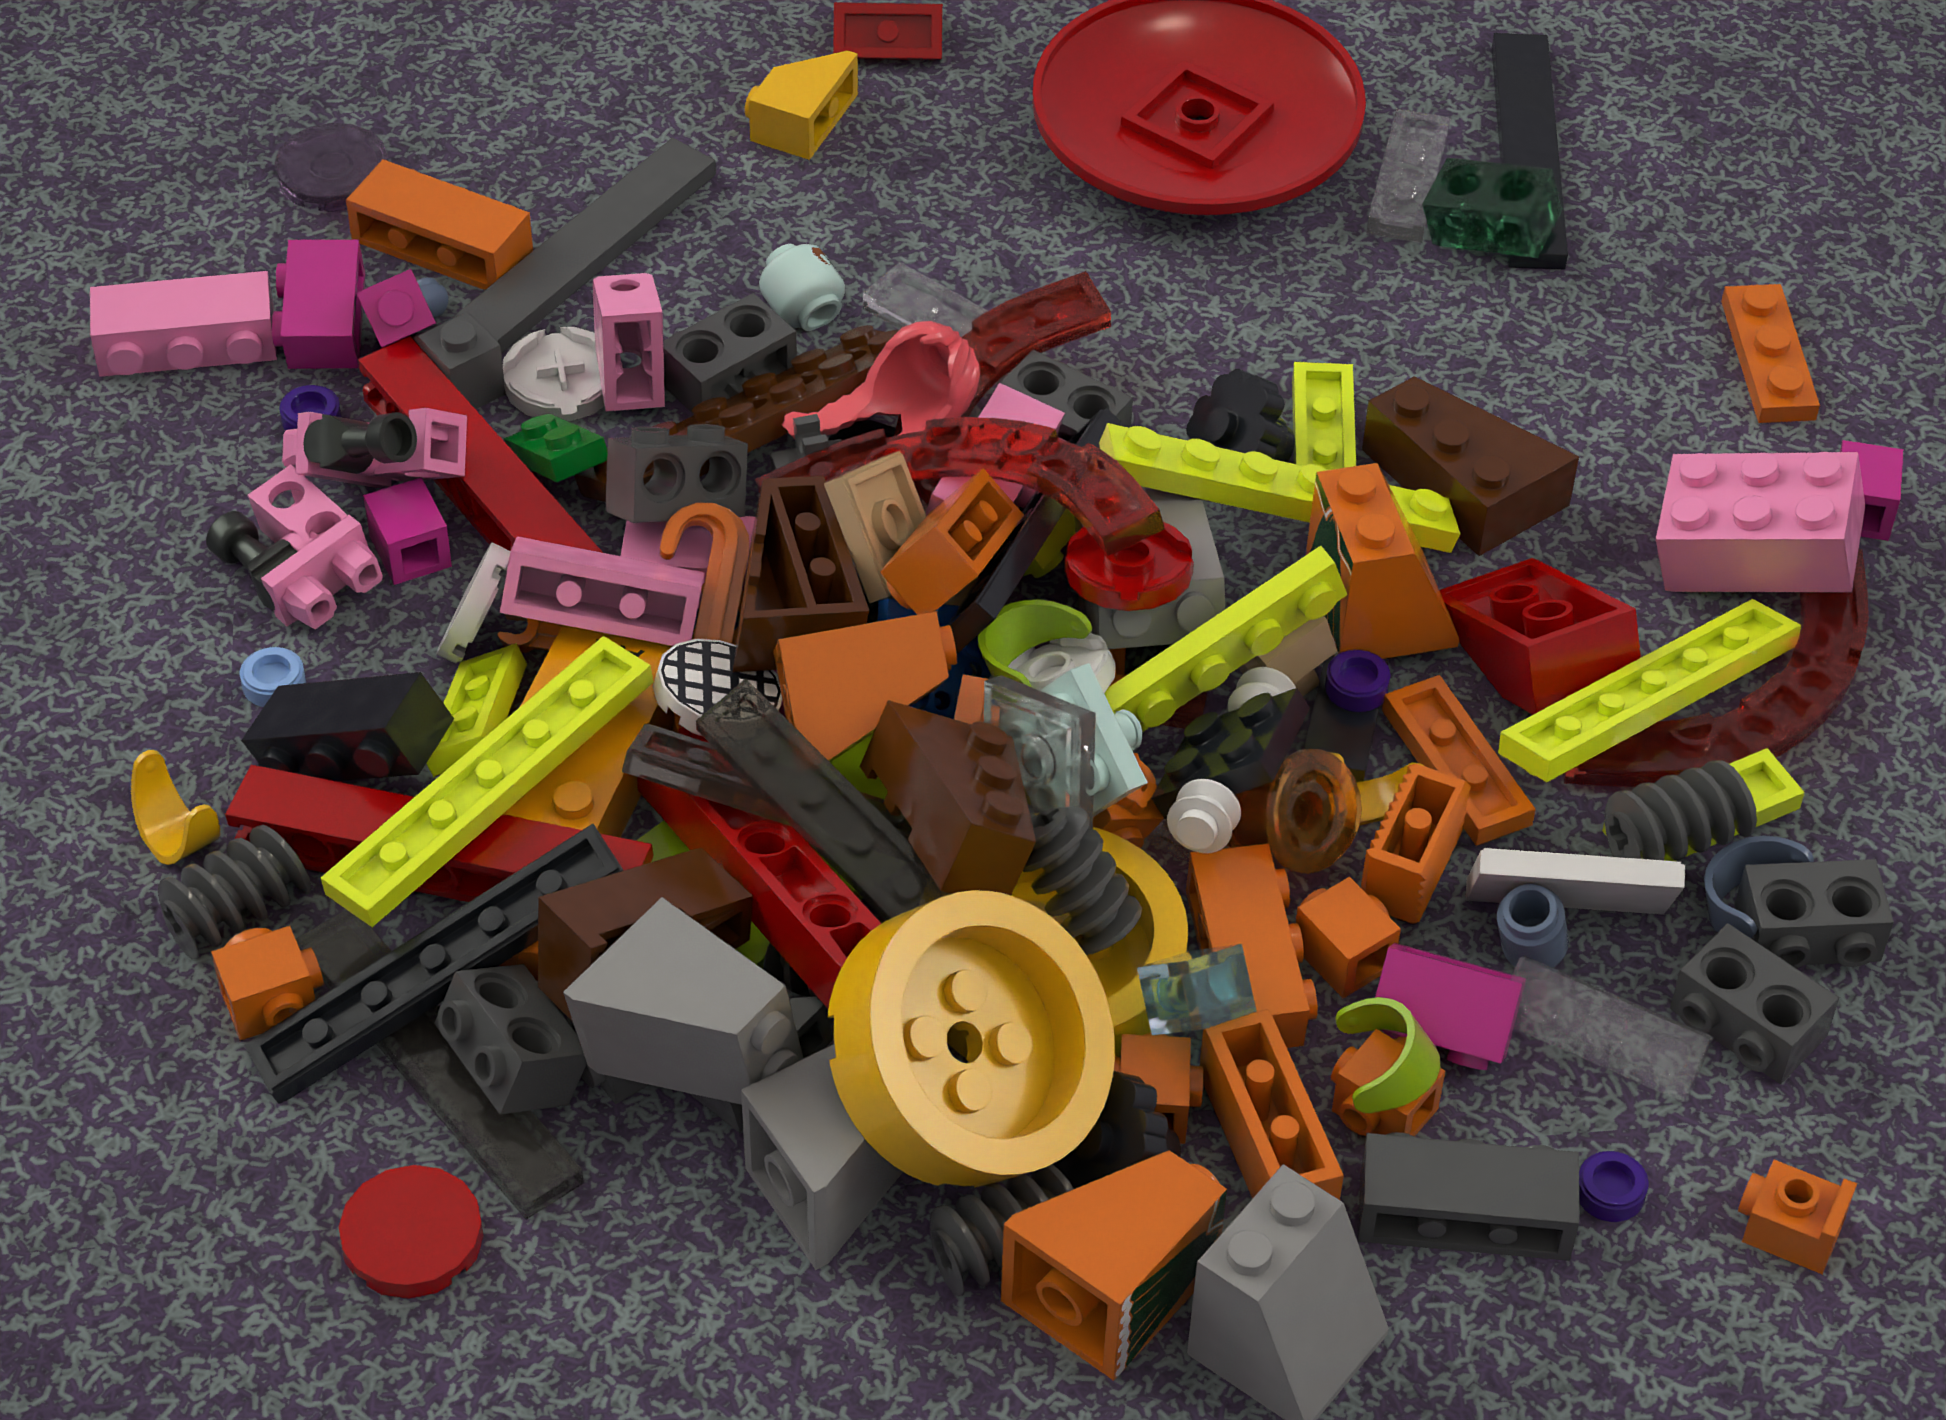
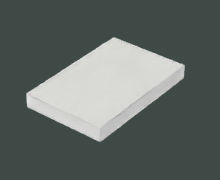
(1579, 879)

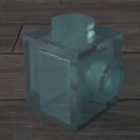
(1196, 989)

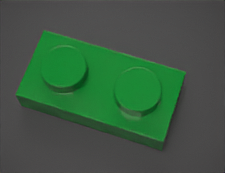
(557, 447)

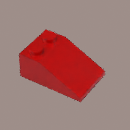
(1541, 632)

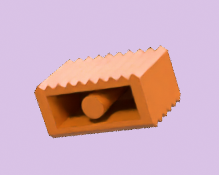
(1415, 841)

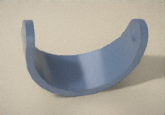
(1727, 868)

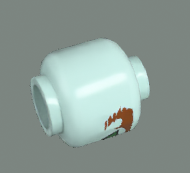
(802, 286)

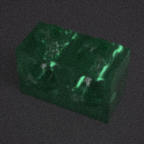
(1492, 207)

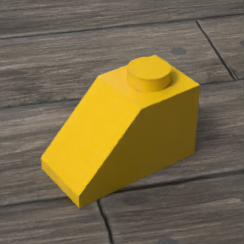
(802, 102)

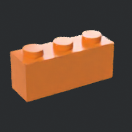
(438, 225)
(951, 545)
(1243, 901)
(1265, 1104)

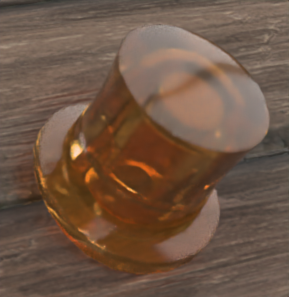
(1304, 813)

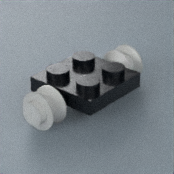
(1229, 757)

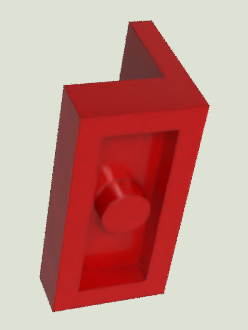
(888, 30)

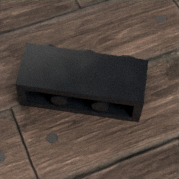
(350, 727)

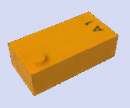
(591, 781)

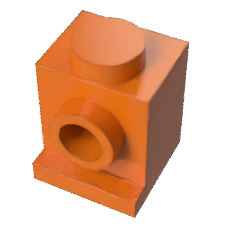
(1795, 1214)

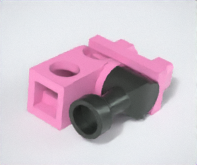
(374, 453)
(312, 552)

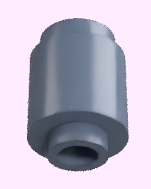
(1533, 925)

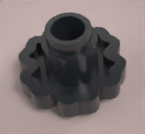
(1243, 416)
(1123, 1134)

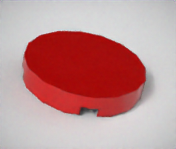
(1134, 577)
(411, 1231)

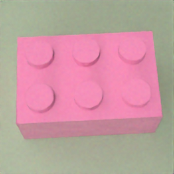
(1761, 522)

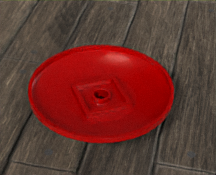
(1133, 73)

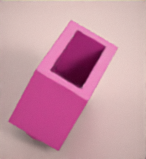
(320, 304)
(1454, 1003)

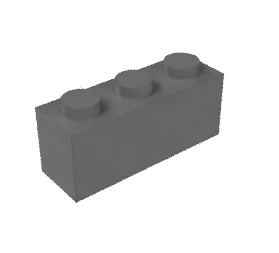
(1469, 1196)

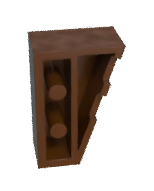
(1487, 467)
(796, 572)
(957, 793)
(590, 917)

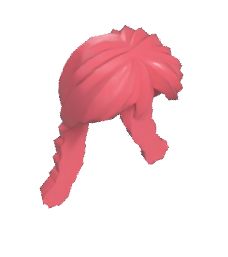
(918, 374)

